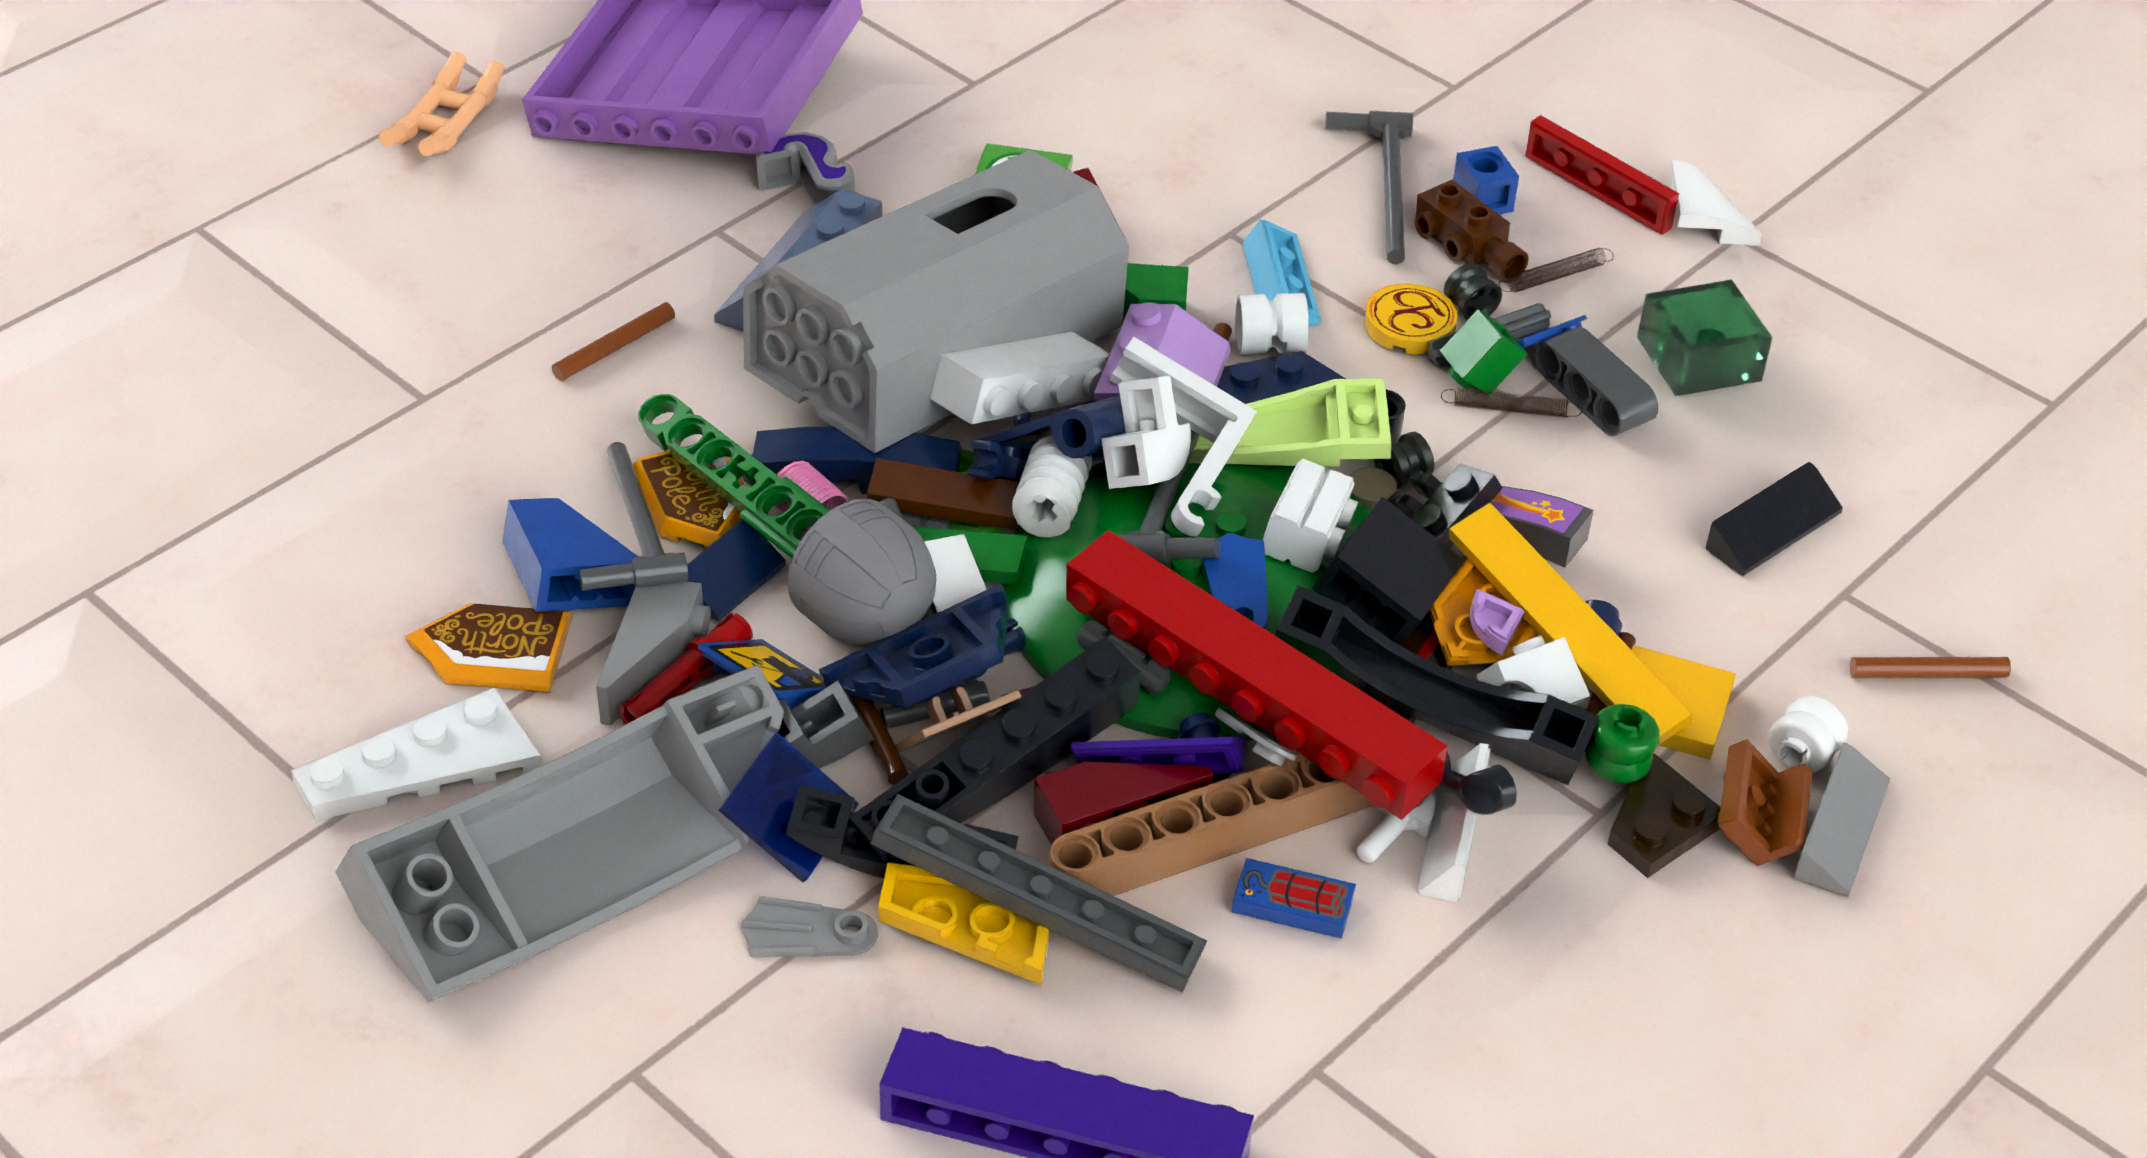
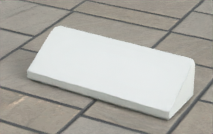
(1451, 836)

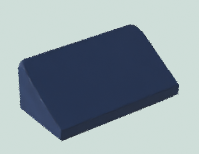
(734, 568)

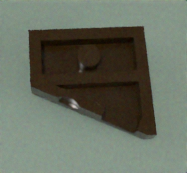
(1661, 819)

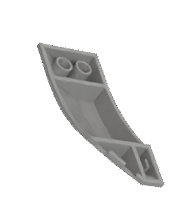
(563, 841)

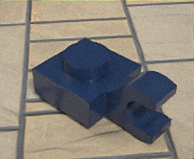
(996, 460)

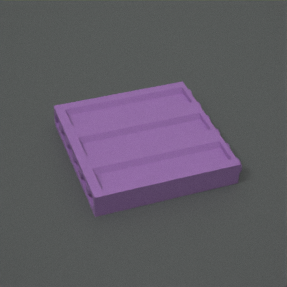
(689, 72)

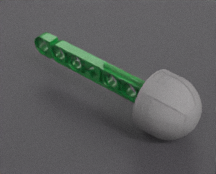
(856, 568)

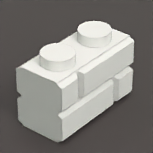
(1309, 516)

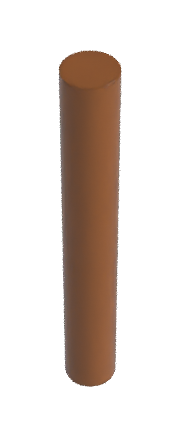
(613, 341)
(1930, 667)

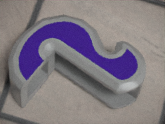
(806, 159)

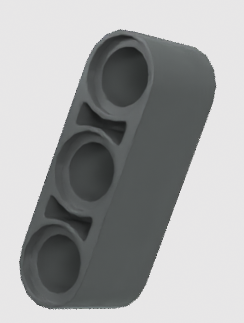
(1597, 380)

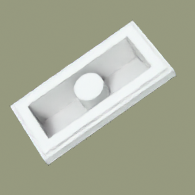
(955, 571)

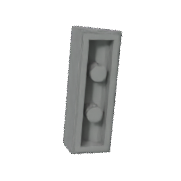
(1843, 823)

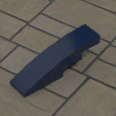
(846, 460)

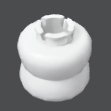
(1808, 733)

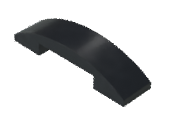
(823, 825)

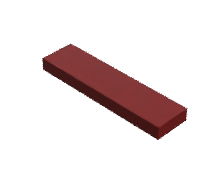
(1602, 175)

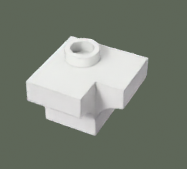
(1539, 669)

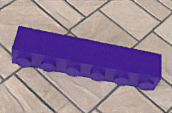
(1047, 1108)

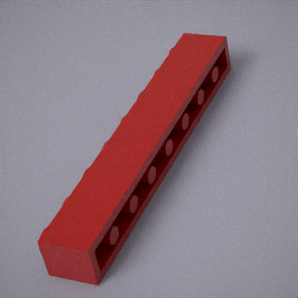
(1256, 674)

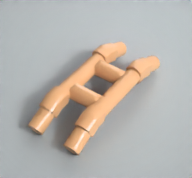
(442, 93)

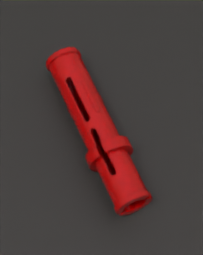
(685, 671)

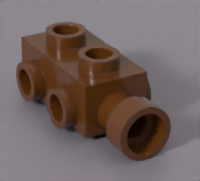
(1468, 229)

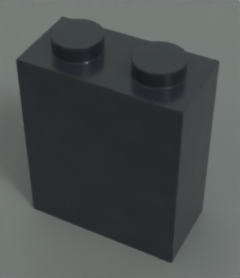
(1389, 572)

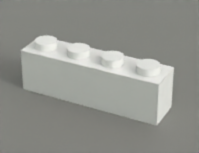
(1018, 377)

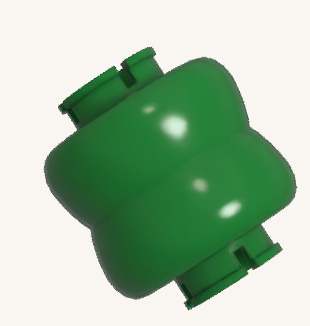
(1623, 743)

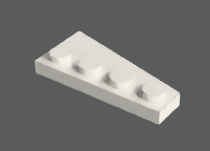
(440, 748)

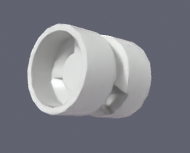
(1271, 323)

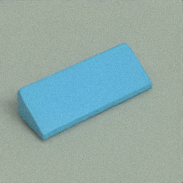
(1278, 265)

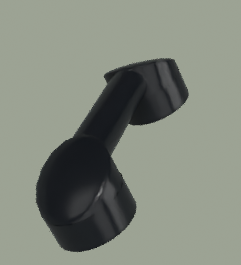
(1481, 791)

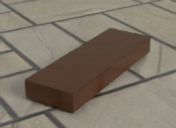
(944, 493)

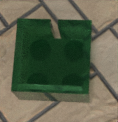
(1704, 337)

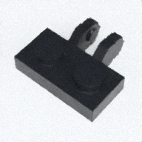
(1448, 502)

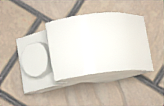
(1153, 443)

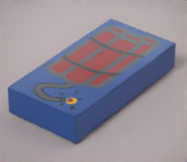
(1293, 898)

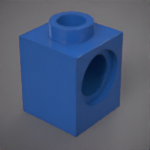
(1488, 177)

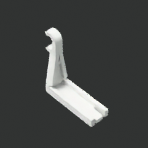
(1208, 411)

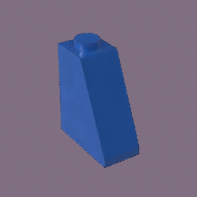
(551, 545)

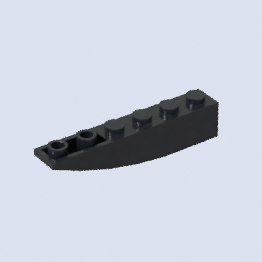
(1017, 740)

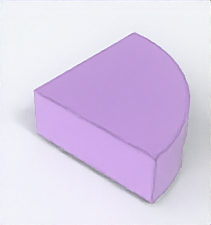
(1494, 620)

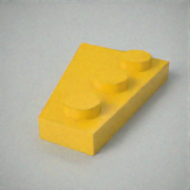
(962, 921)

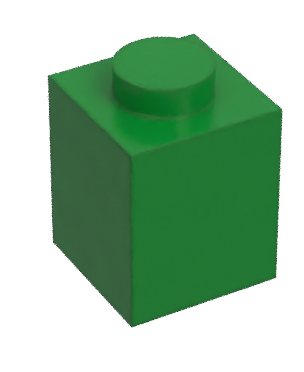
(1482, 353)

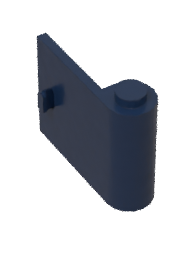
(1074, 429)

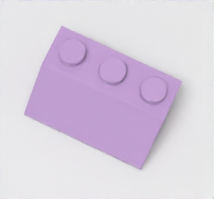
(1174, 335)

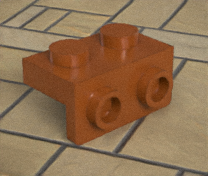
(1763, 807)

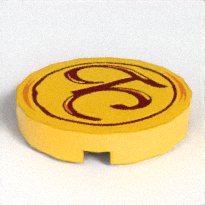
(1409, 317)

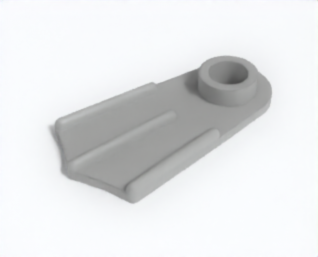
(1266, 744)
(805, 929)

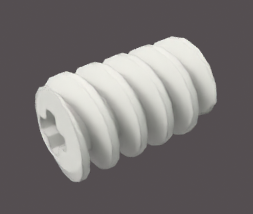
(1049, 489)

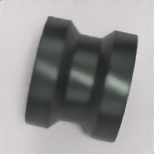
(1472, 290)
(1407, 457)

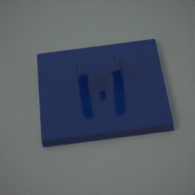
(766, 798)

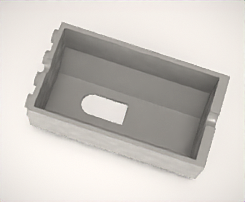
(960, 270)

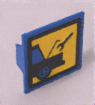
(784, 674)

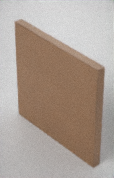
(966, 715)

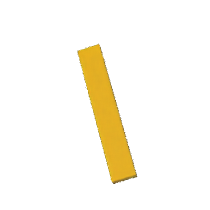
(1560, 612)

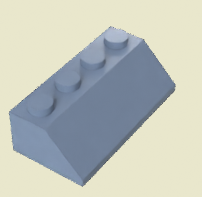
(817, 225)

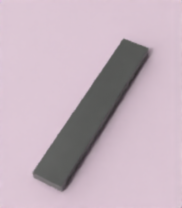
(1039, 892)

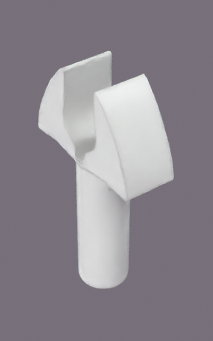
(1391, 827)

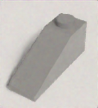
(649, 640)

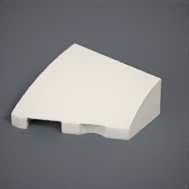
(1707, 207)

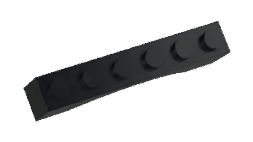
(1516, 724)

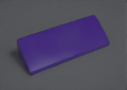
(1219, 753)

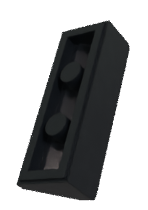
(1773, 519)

